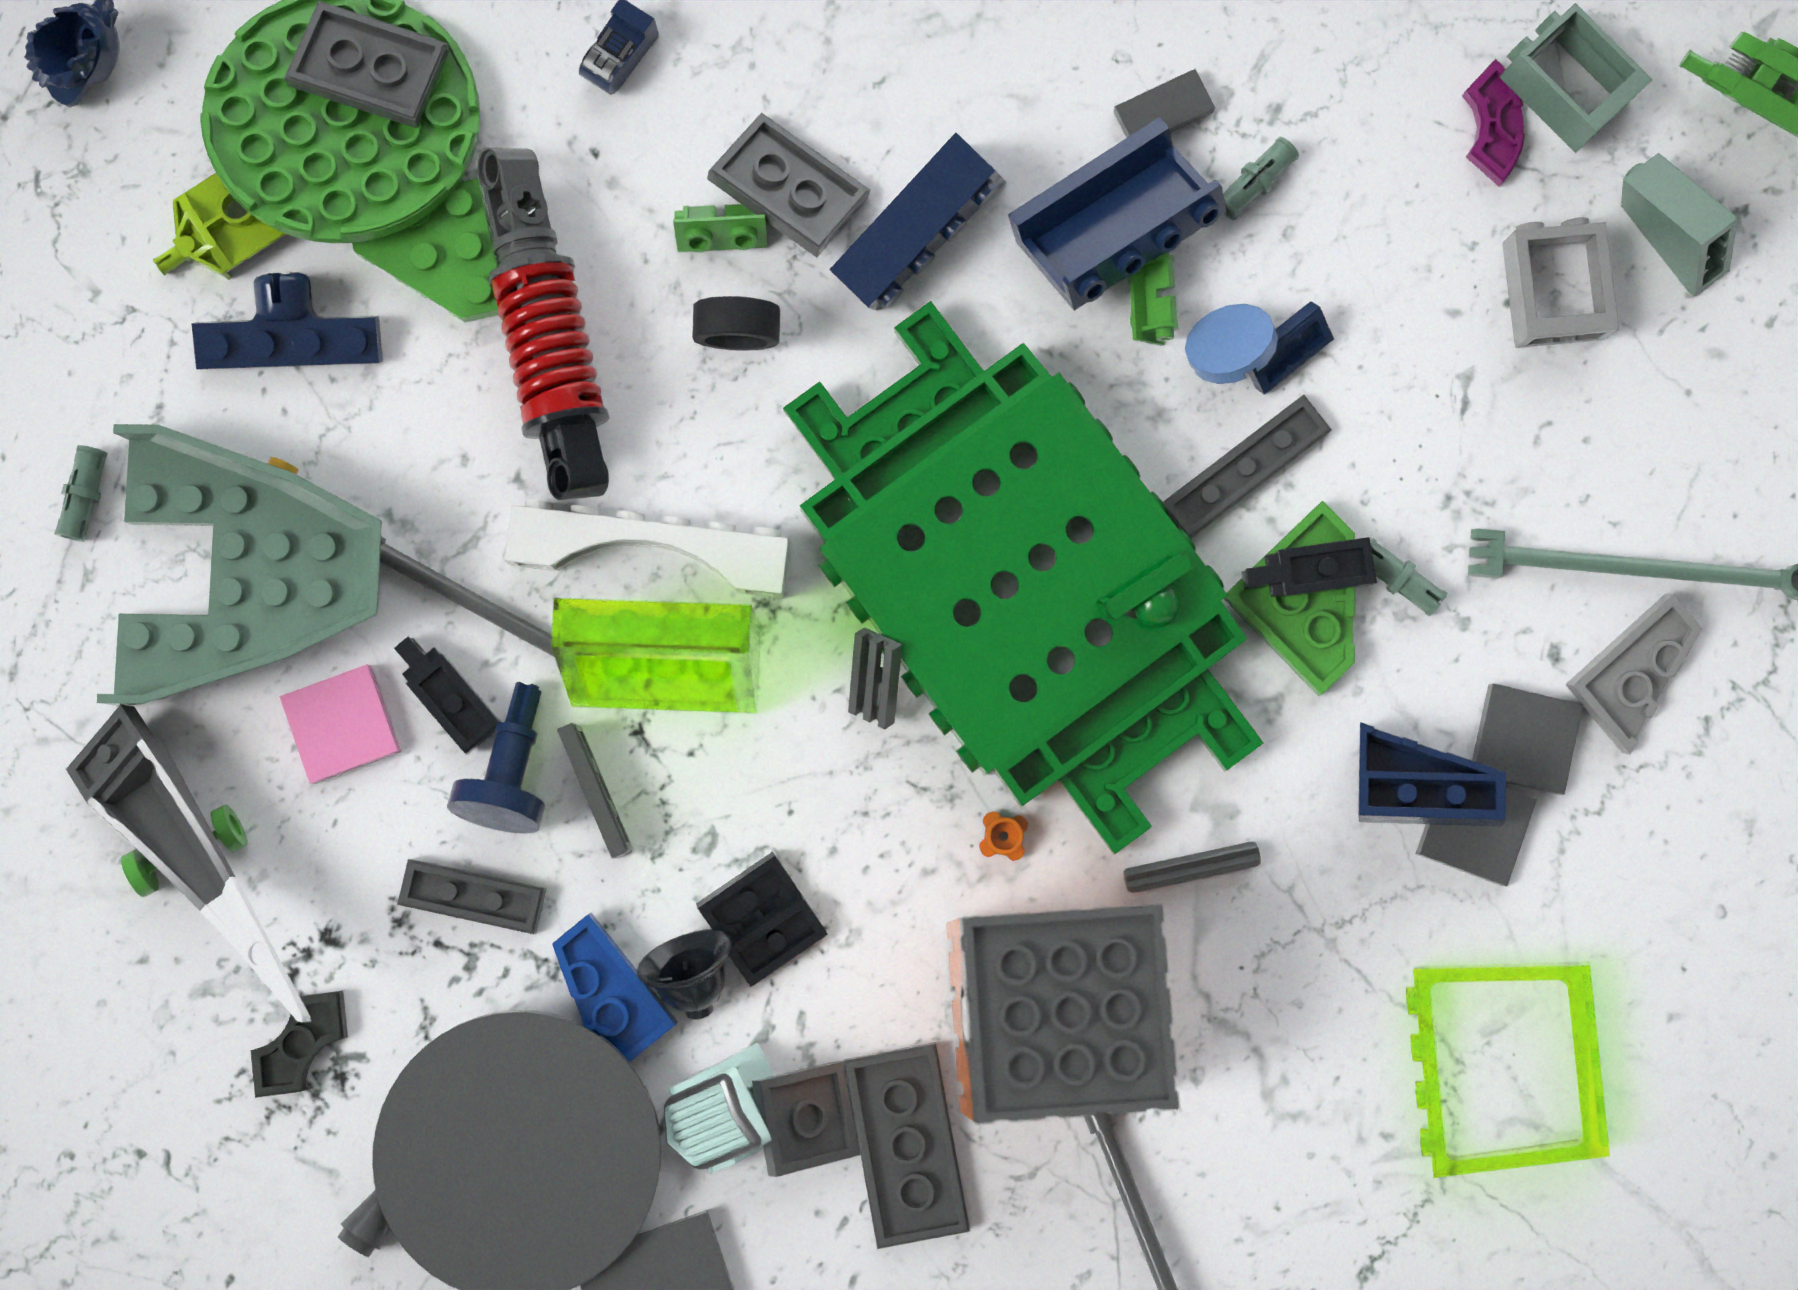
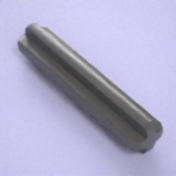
(1192, 867)

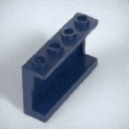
(1115, 215)

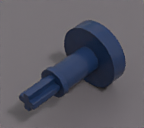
(498, 798)

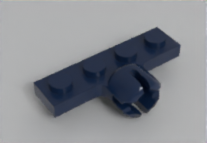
(286, 332)

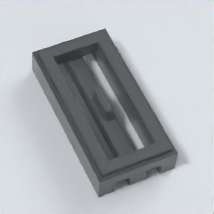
(868, 674)

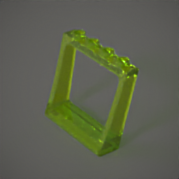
(1594, 1137)

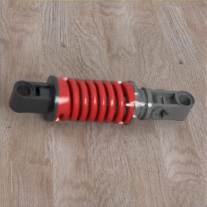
(543, 327)

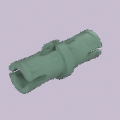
(1277, 158)
(81, 493)
(1405, 580)

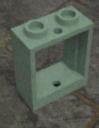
(1596, 54)

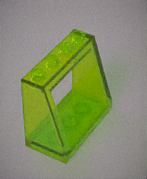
(657, 655)

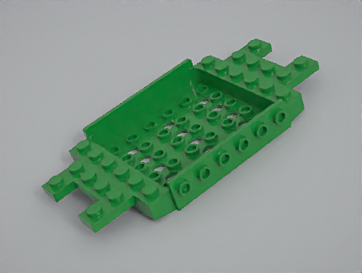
(1121, 701)

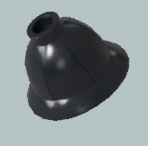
(688, 970)

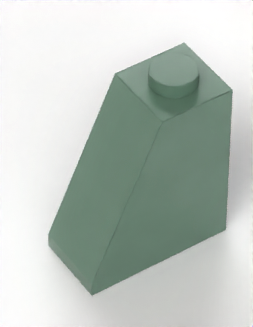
(1680, 222)

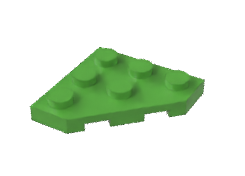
(444, 254)
(1305, 630)

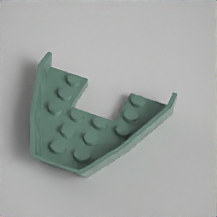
(283, 564)

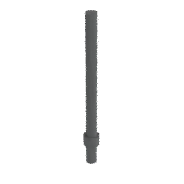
(465, 597)
(1102, 1125)

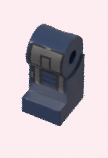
(619, 47)

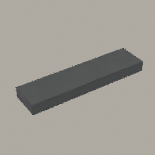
(1246, 466)

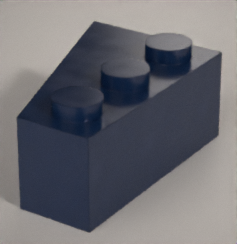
(1425, 786)

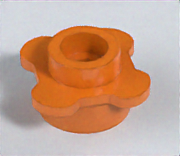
(1012, 826)

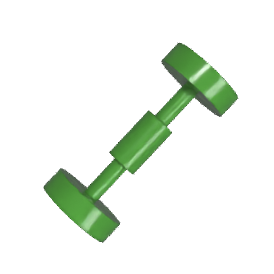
(142, 873)

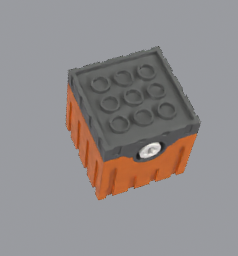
(1062, 1014)

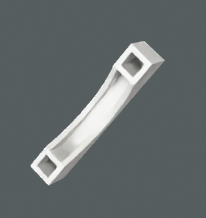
(555, 538)

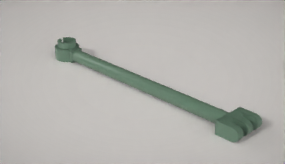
(1498, 554)

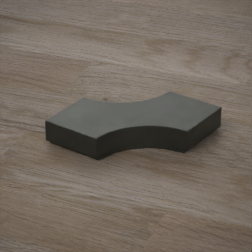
(285, 1062)

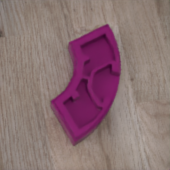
(1498, 122)

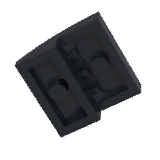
(763, 917)

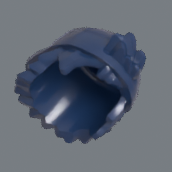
(74, 49)

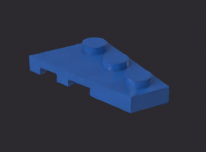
(609, 989)

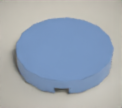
(1231, 343)

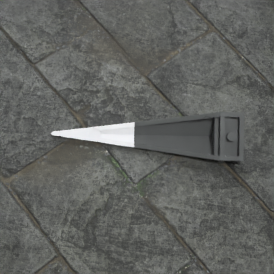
(145, 798)

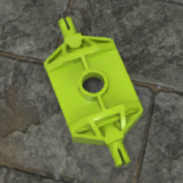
(209, 235)

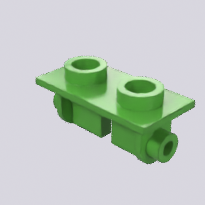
(700, 230)
(1153, 316)

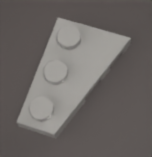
(1631, 672)

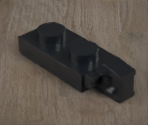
(1314, 569)
(447, 695)

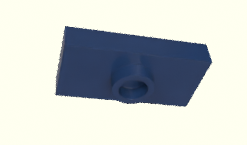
(1297, 342)

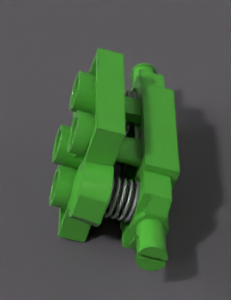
(1753, 91)

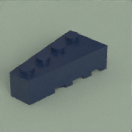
(917, 223)

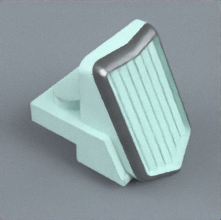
(715, 1114)

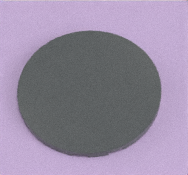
(516, 1154)

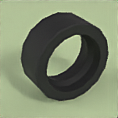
(736, 323)

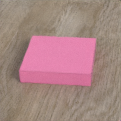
(340, 724)

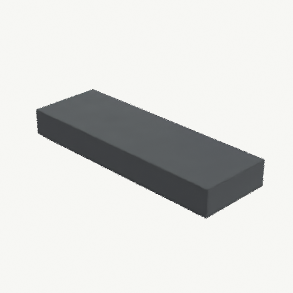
(595, 790)
(471, 896)

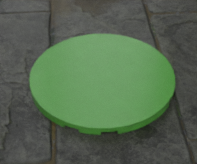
(323, 164)

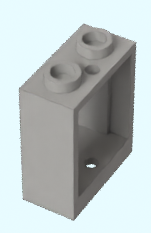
(1529, 330)

